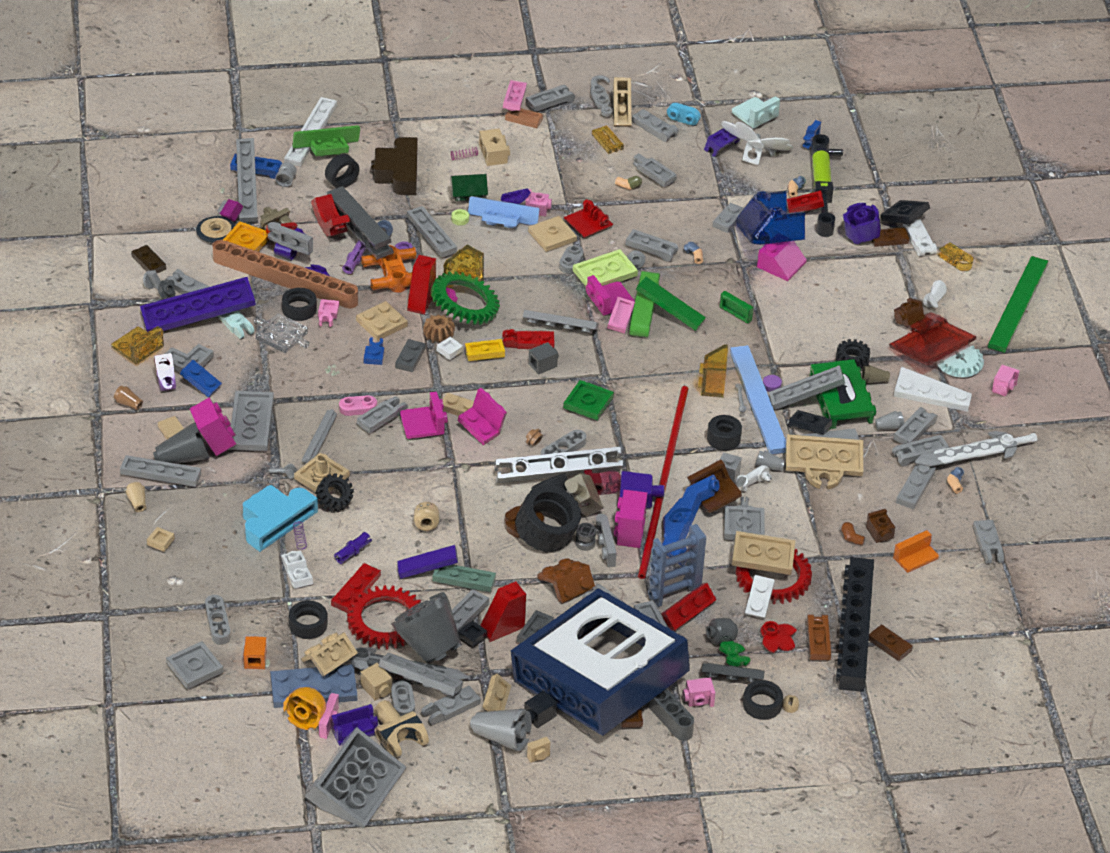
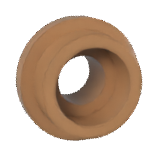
(534, 437)

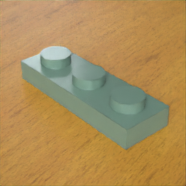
(465, 577)

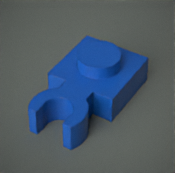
(811, 131)
(374, 352)

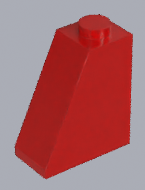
(421, 283)
(505, 612)

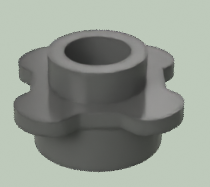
(162, 289)

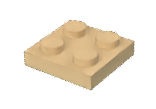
(381, 320)

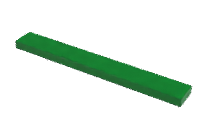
(1018, 304)

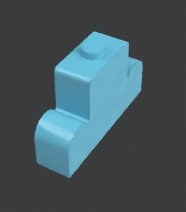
(272, 514)

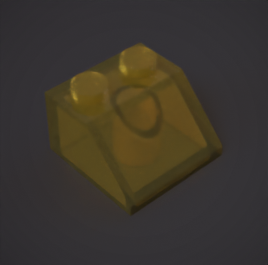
(714, 372)

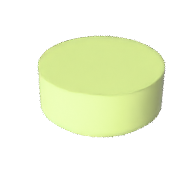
(460, 217)

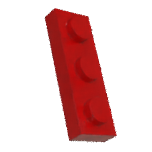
(359, 582)
(688, 606)

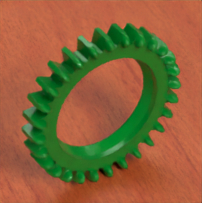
(441, 298)

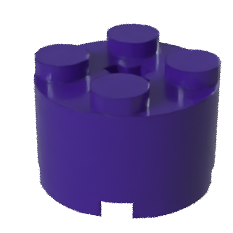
(862, 222)

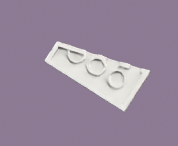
(928, 390)

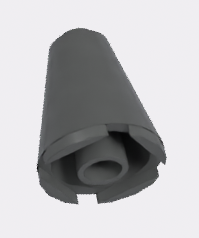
(182, 447)

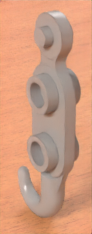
(600, 95)

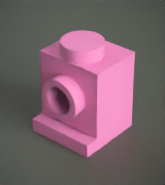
(539, 200)
(1005, 380)
(699, 692)

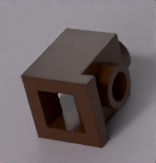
(909, 312)
(880, 526)

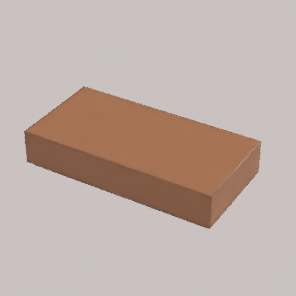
(524, 117)

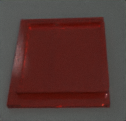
(933, 344)

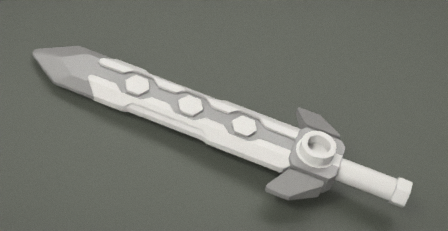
(999, 443)

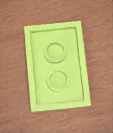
(606, 268)

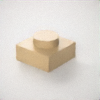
(160, 539)
(538, 749)

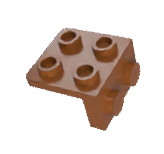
(569, 578)

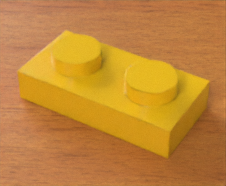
(484, 350)

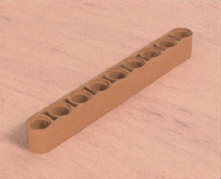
(284, 273)

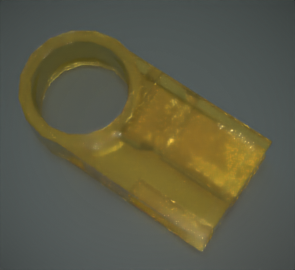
(953, 254)

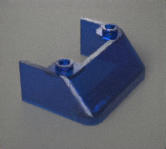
(767, 220)

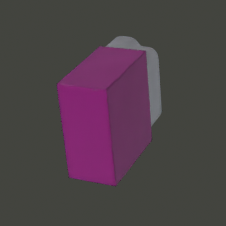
(230, 209)

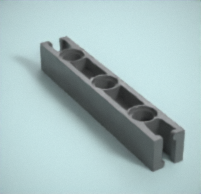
(361, 223)

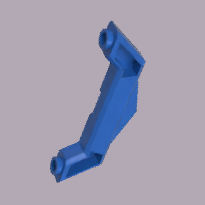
(681, 515)

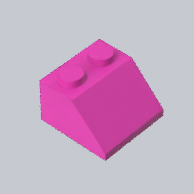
(781, 259)

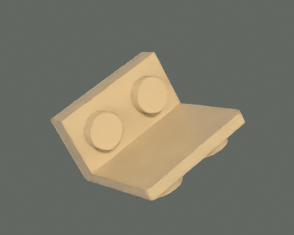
(331, 654)

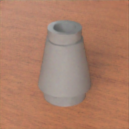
(890, 421)
(769, 460)

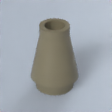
(874, 375)

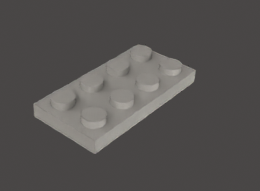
(252, 420)

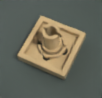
(317, 469)

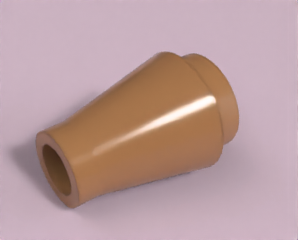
(126, 397)

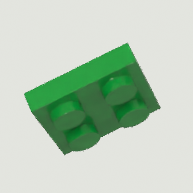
(588, 400)

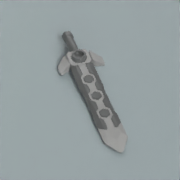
(366, 658)

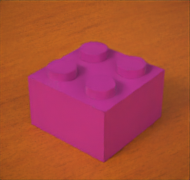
(213, 425)
(630, 518)

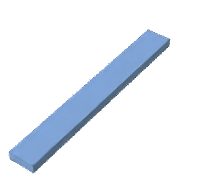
(758, 399)

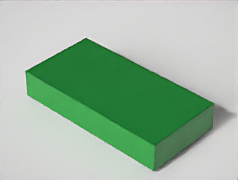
(736, 307)

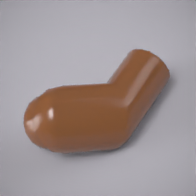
(850, 534)

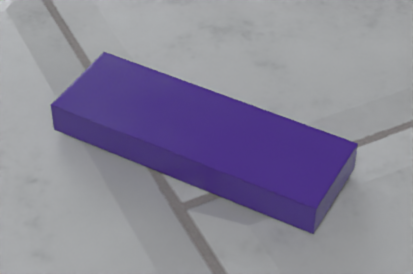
(427, 561)

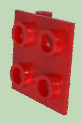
(589, 219)

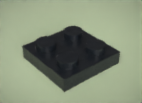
(905, 211)

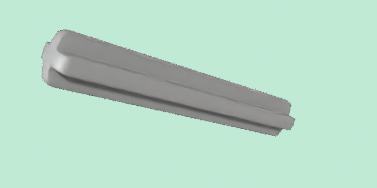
(319, 436)

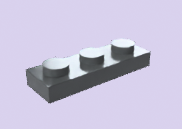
(732, 672)

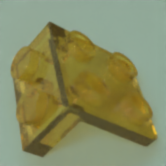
(468, 261)

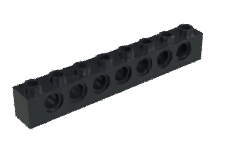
(856, 624)

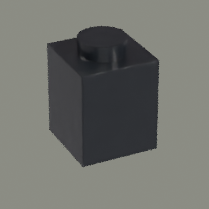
(542, 708)

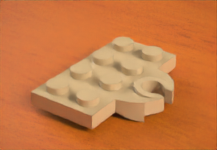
(824, 458)

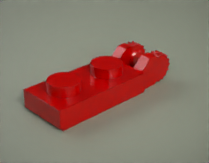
(527, 339)

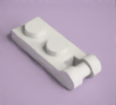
(920, 238)

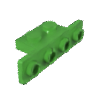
(327, 140)

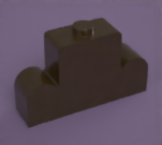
(397, 165)

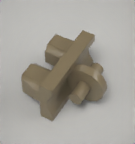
(274, 216)

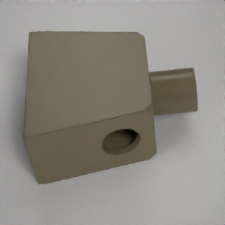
(584, 491)

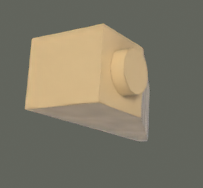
(622, 101)

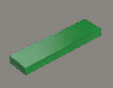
(670, 303)

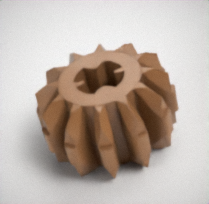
(438, 328)

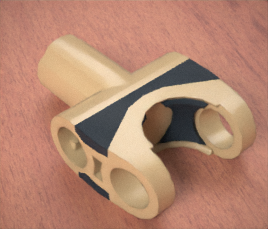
(398, 728)

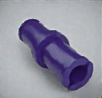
(352, 548)

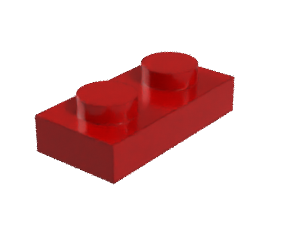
(805, 202)

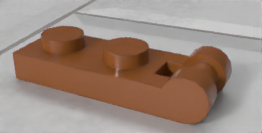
(818, 637)

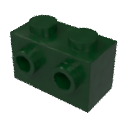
(468, 185)

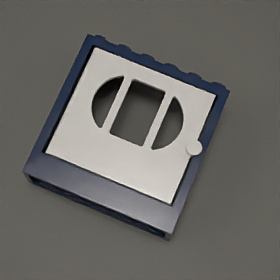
(595, 685)

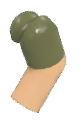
(629, 183)

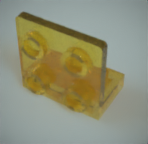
(139, 344)

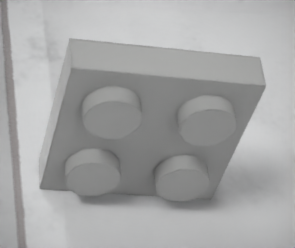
(194, 665)

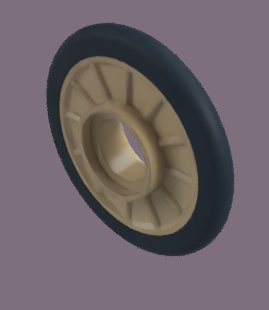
(205, 227)

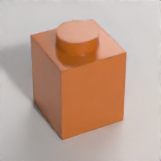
(255, 652)

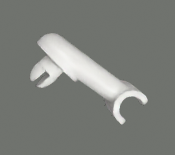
(938, 290)
(757, 475)

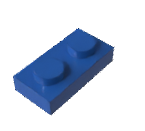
(200, 378)

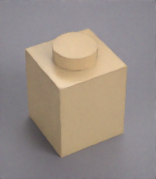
(376, 681)

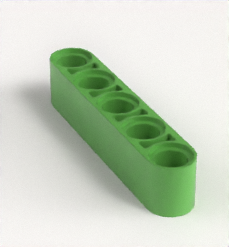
(643, 309)

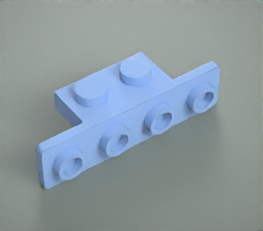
(503, 212)

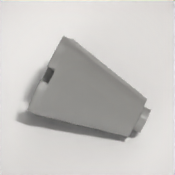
(504, 727)

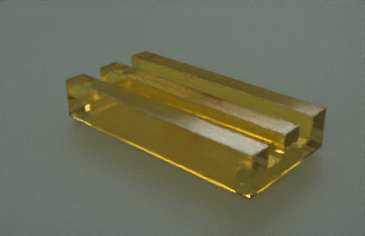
(604, 140)

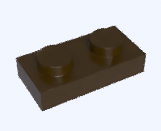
(148, 259)

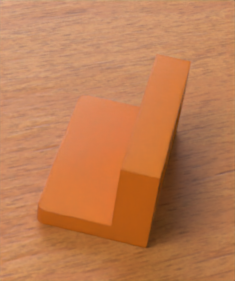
(915, 552)

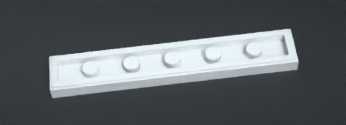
(316, 120)

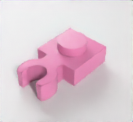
(327, 311)

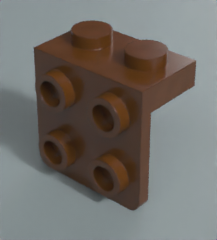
(727, 492)

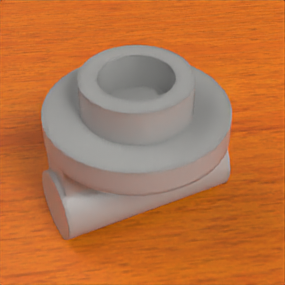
(637, 258)
(151, 279)

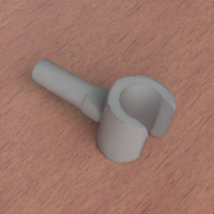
(289, 469)

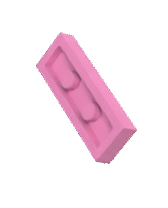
(514, 95)

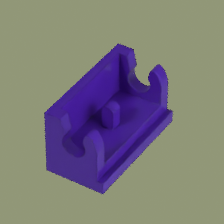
(720, 140)
(347, 721)

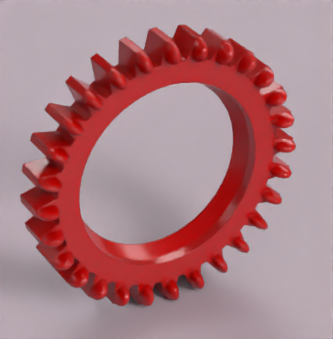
(804, 575)
(362, 631)

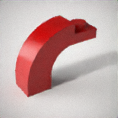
(328, 217)

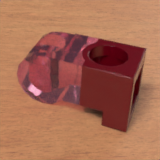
(606, 482)

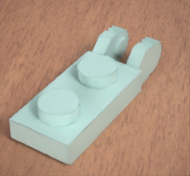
(236, 322)

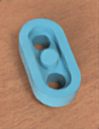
(683, 114)

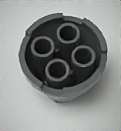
(429, 628)

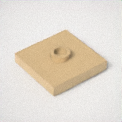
(552, 233)

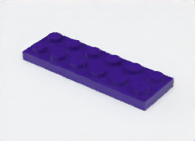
(198, 305)

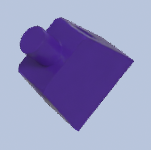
(642, 483)

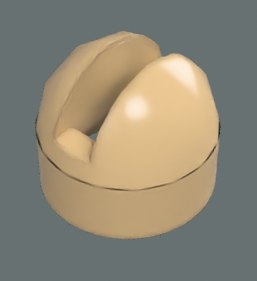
(790, 708)

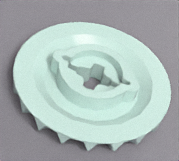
(969, 366)

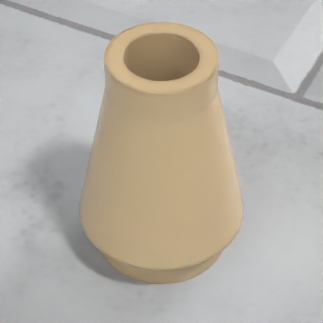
(136, 494)

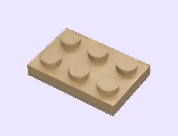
(763, 552)

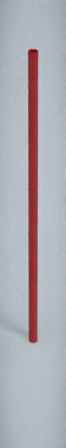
(663, 481)

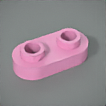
(356, 405)

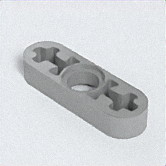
(573, 440)
(215, 626)

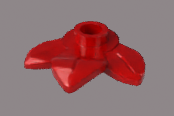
(777, 636)

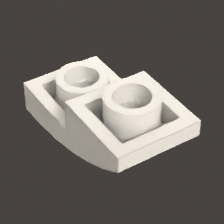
(297, 569)

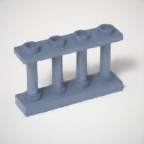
(692, 570)

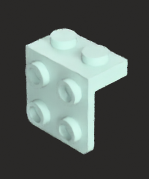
(756, 112)

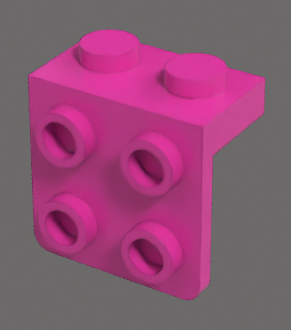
(606, 295)
(425, 420)

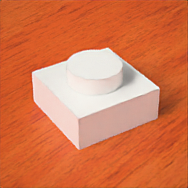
(449, 348)

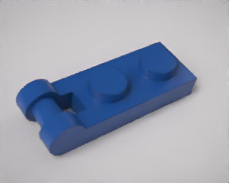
(262, 165)

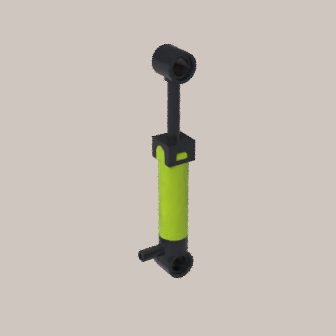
(822, 181)

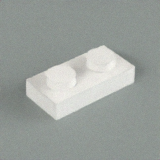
(759, 597)

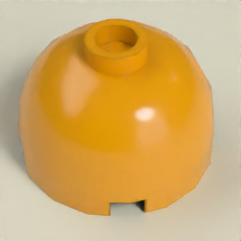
(305, 707)

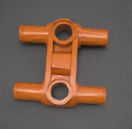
(395, 274)

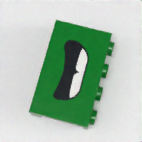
(846, 400)

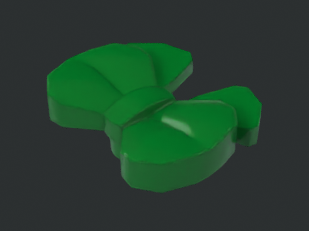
(732, 650)

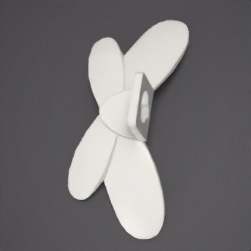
(746, 133)

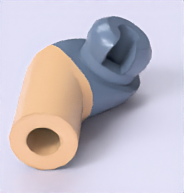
(795, 185)
(697, 251)
(954, 479)

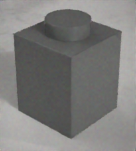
(543, 358)

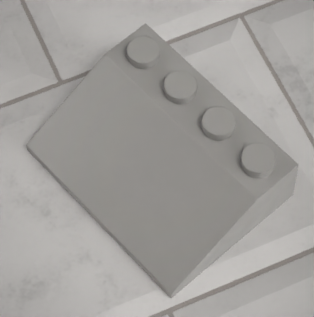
(355, 779)

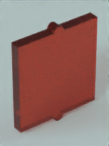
(928, 323)

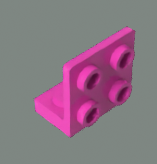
(484, 418)

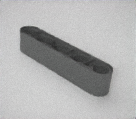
(672, 715)

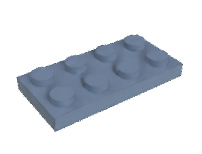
(338, 681)

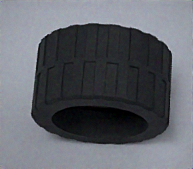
(541, 535)

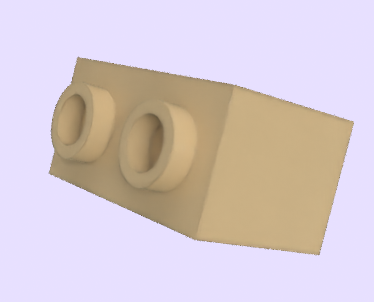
(494, 147)

